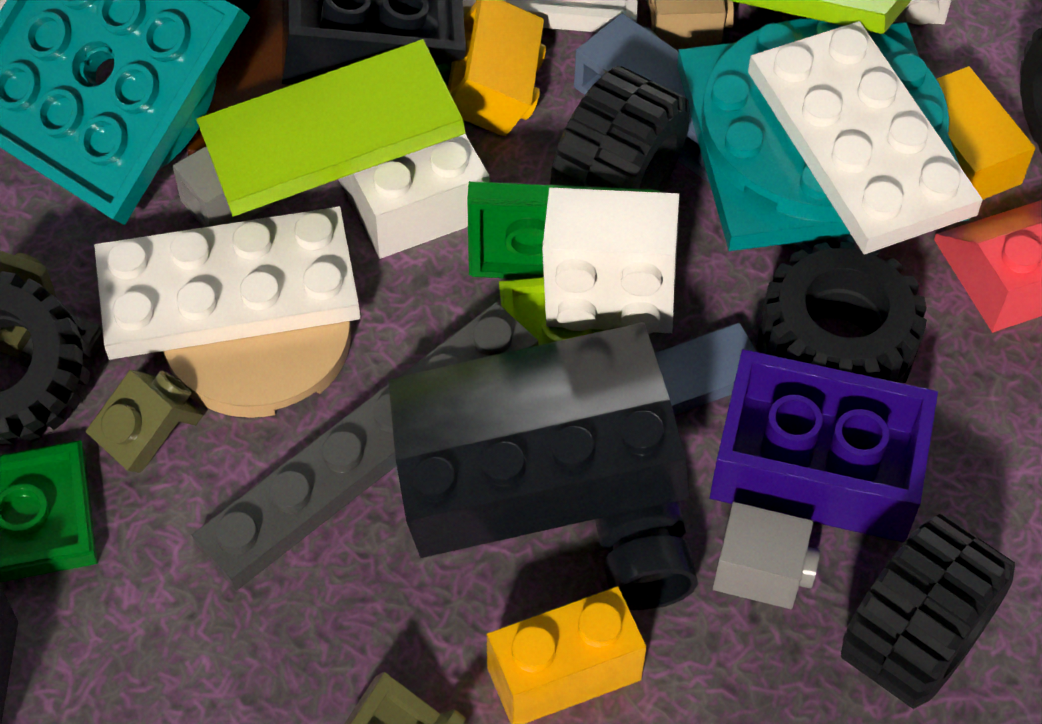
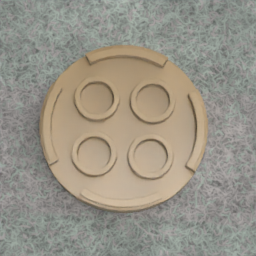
(263, 371)

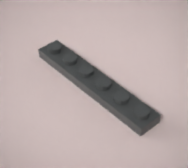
(336, 464)

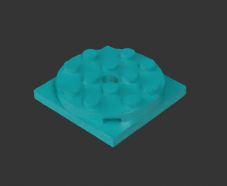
(116, 134)
(752, 165)

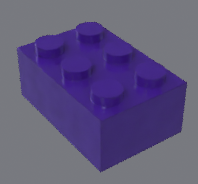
(825, 445)

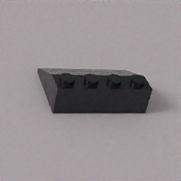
(337, 33)
(535, 440)

